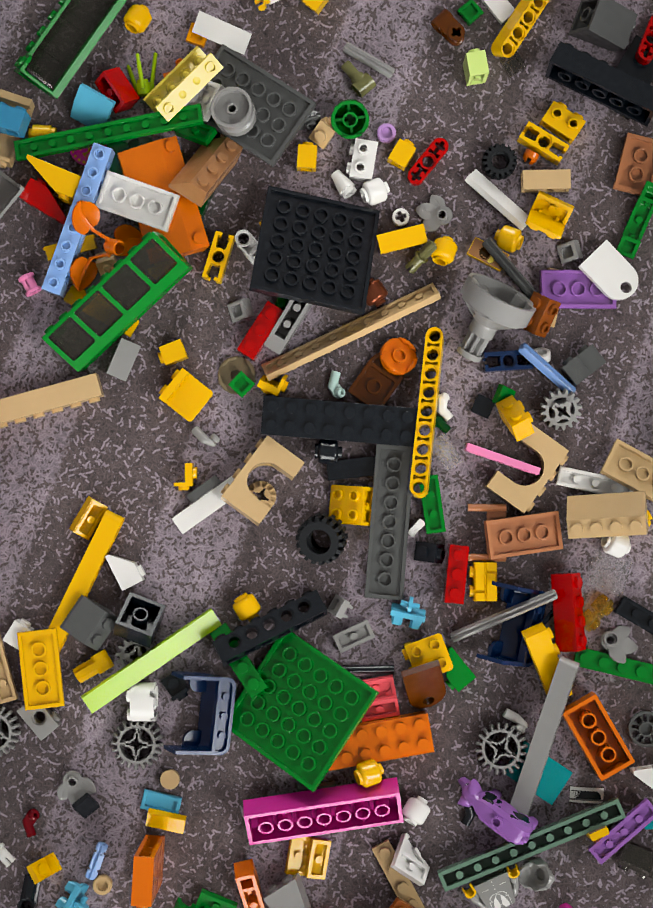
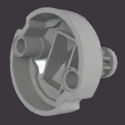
(493, 308)

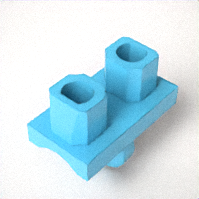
(409, 611)
(76, 899)

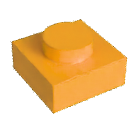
(195, 39)

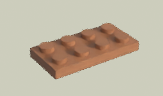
(523, 535)

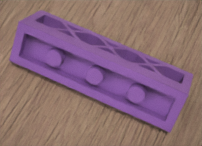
(622, 831)

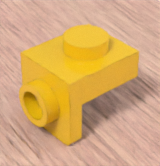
(272, 386)
(190, 474)

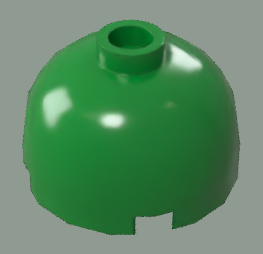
(350, 118)

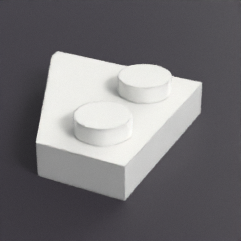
(409, 862)

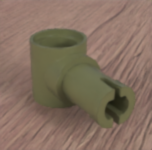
(360, 82)

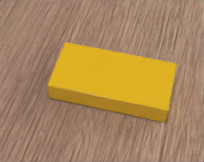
(166, 820)

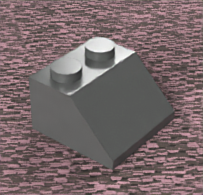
(89, 622)

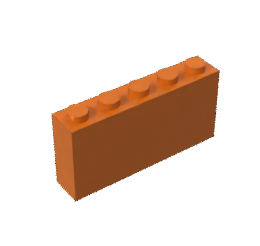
(147, 871)

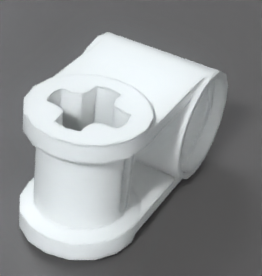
(249, 248)

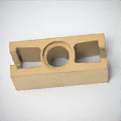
(545, 180)

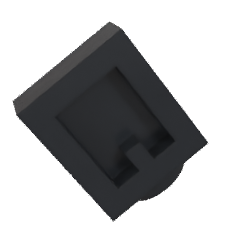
(176, 687)

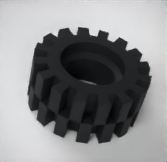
(505, 152)

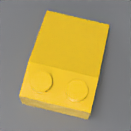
(61, 180)

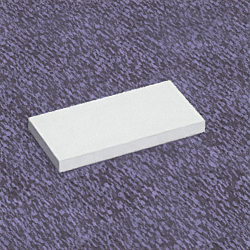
(137, 201)

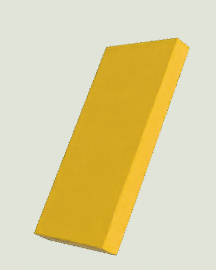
(40, 669)

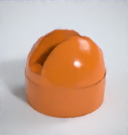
(533, 156)

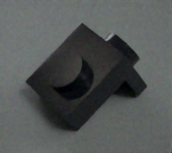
(429, 552)

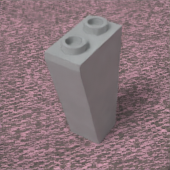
(287, 325)
(287, 894)

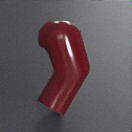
(29, 821)

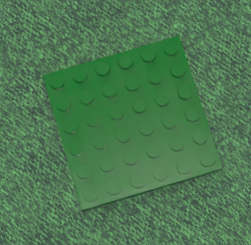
(304, 711)

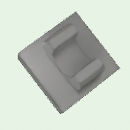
(339, 606)

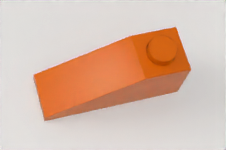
(248, 884)

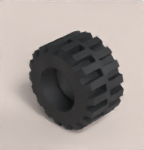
(314, 551)

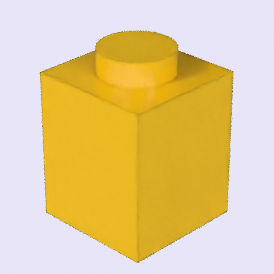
(402, 154)
(307, 157)
(172, 353)

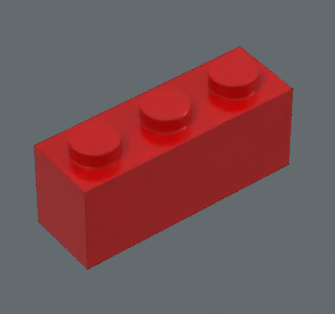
(259, 331)
(455, 574)

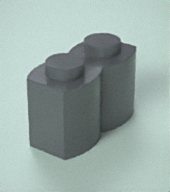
(582, 365)

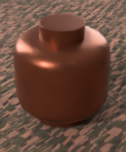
(376, 293)

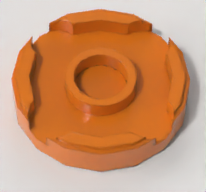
(398, 356)

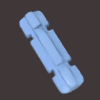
(96, 860)

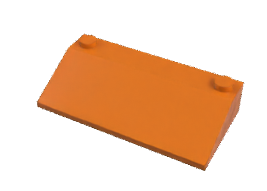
(158, 165)

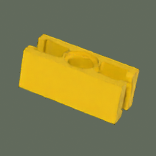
(542, 135)
(402, 238)
(213, 251)

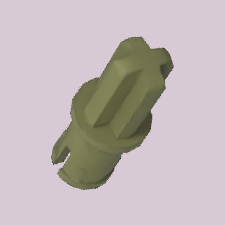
(421, 256)

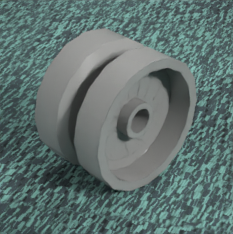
(233, 111)

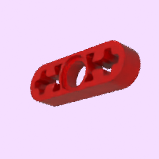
(644, 44)
(415, 169)

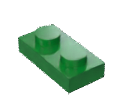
(199, 134)

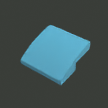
(91, 106)

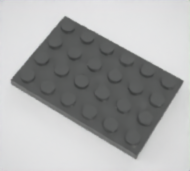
(278, 106)

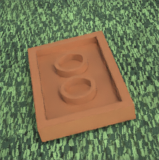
(635, 164)

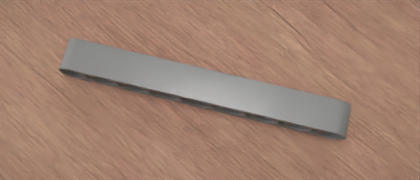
(544, 735)

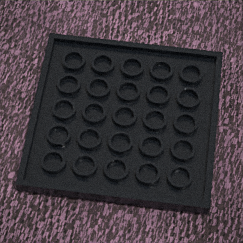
(315, 250)

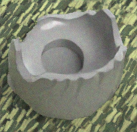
(536, 875)

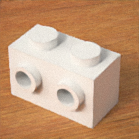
(362, 160)

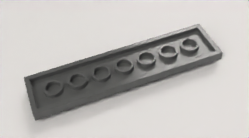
(389, 522)

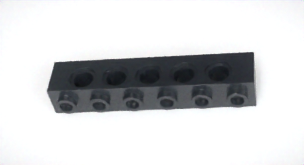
(264, 637)

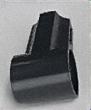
(29, 892)

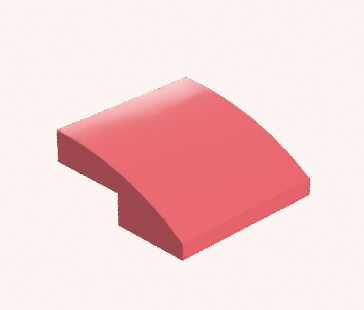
(386, 702)

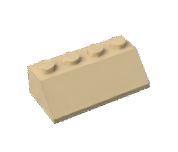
(607, 515)

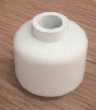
(374, 191)
(616, 545)
(416, 811)

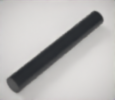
(370, 669)

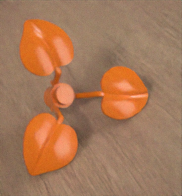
(84, 218)

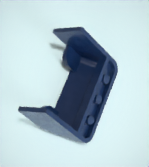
(509, 648)
(214, 715)

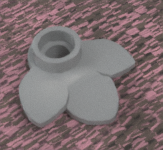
(431, 213)
(621, 643)
(75, 790)

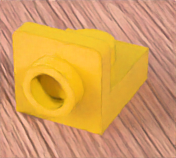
(44, 868)

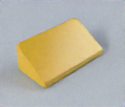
(88, 518)

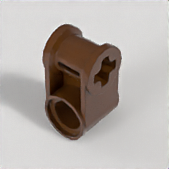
(446, 25)

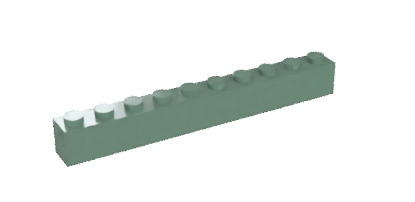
(539, 841)

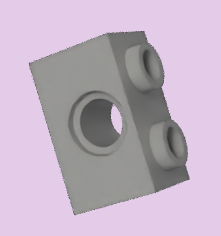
(40, 728)

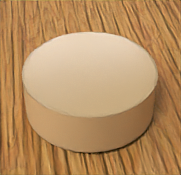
(170, 779)
(102, 884)

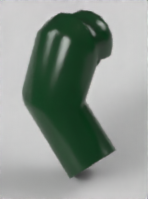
(441, 424)

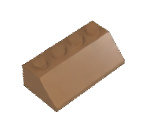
(206, 170)

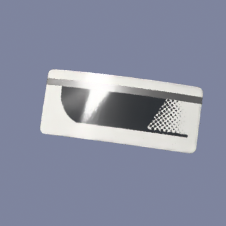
(586, 795)

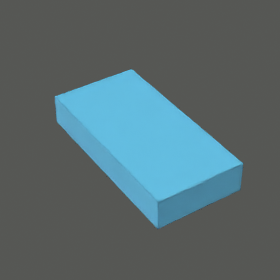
(160, 801)

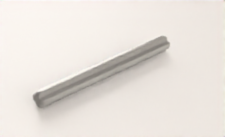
(504, 615)

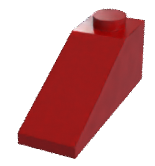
(42, 199)

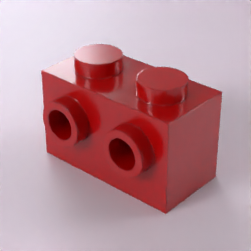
(118, 88)

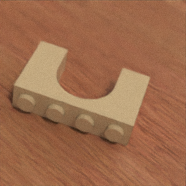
(267, 454)
(520, 496)

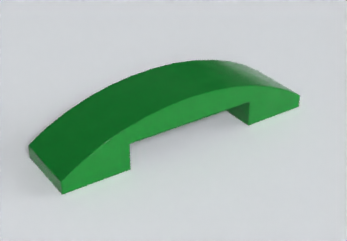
(637, 222)

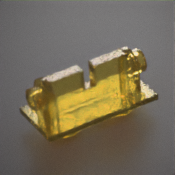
(602, 609)

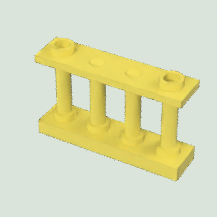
(182, 83)

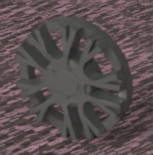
(644, 728)

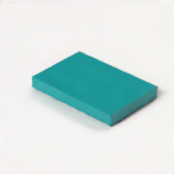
(552, 779)

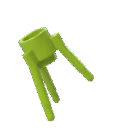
(142, 86)

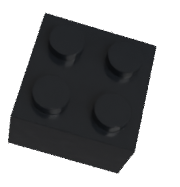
(139, 619)

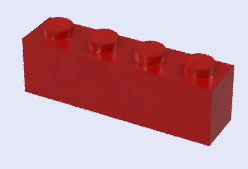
(568, 612)

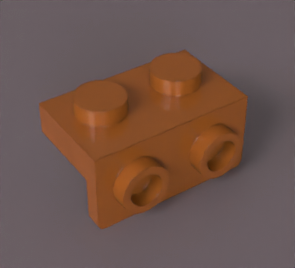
(544, 315)

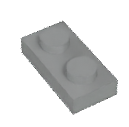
(353, 636)

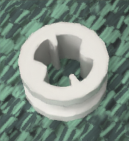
(398, 222)

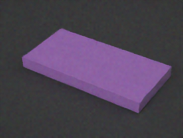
(573, 290)

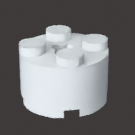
(143, 701)

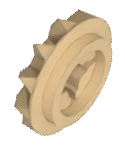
(270, 492)

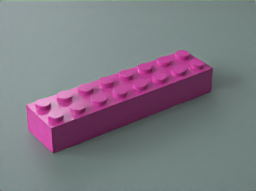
(322, 811)

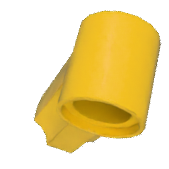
(97, 664)

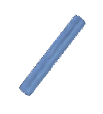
(544, 367)

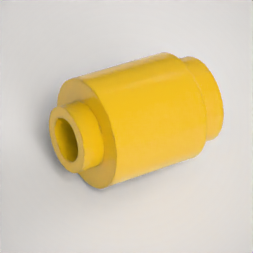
(38, 130)

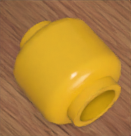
(137, 18)
(509, 238)
(445, 251)
(246, 607)
(368, 773)

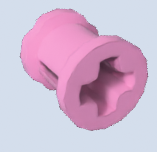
(29, 284)

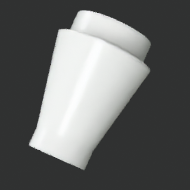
(344, 185)

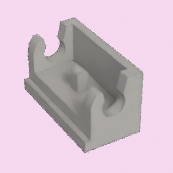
(123, 359)

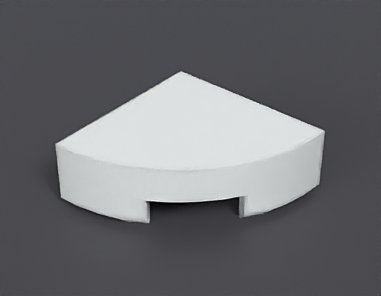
(416, 527)

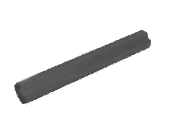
(508, 267)

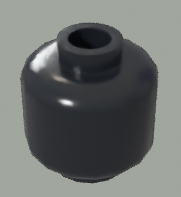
(328, 451)

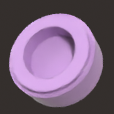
(386, 133)

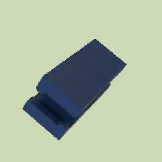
(503, 368)

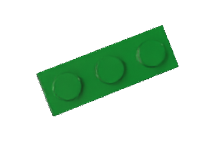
(433, 507)

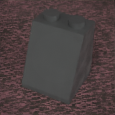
(603, 24)

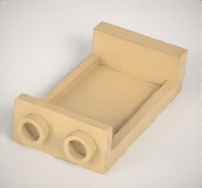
(7, 149)

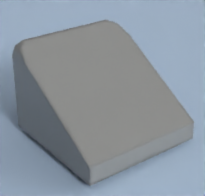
(569, 251)
(240, 310)

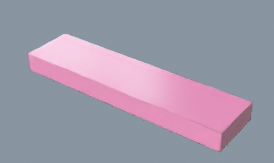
(502, 459)

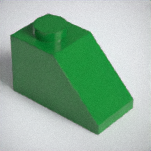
(460, 674)

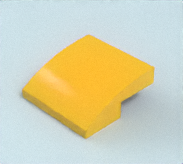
(308, 857)

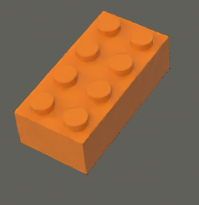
(597, 736)

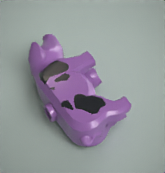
(496, 812)

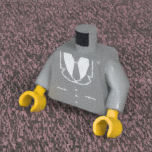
(495, 889)

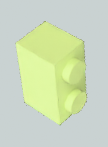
(475, 67)

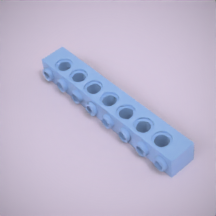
(70, 240)

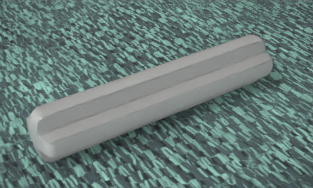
(368, 60)

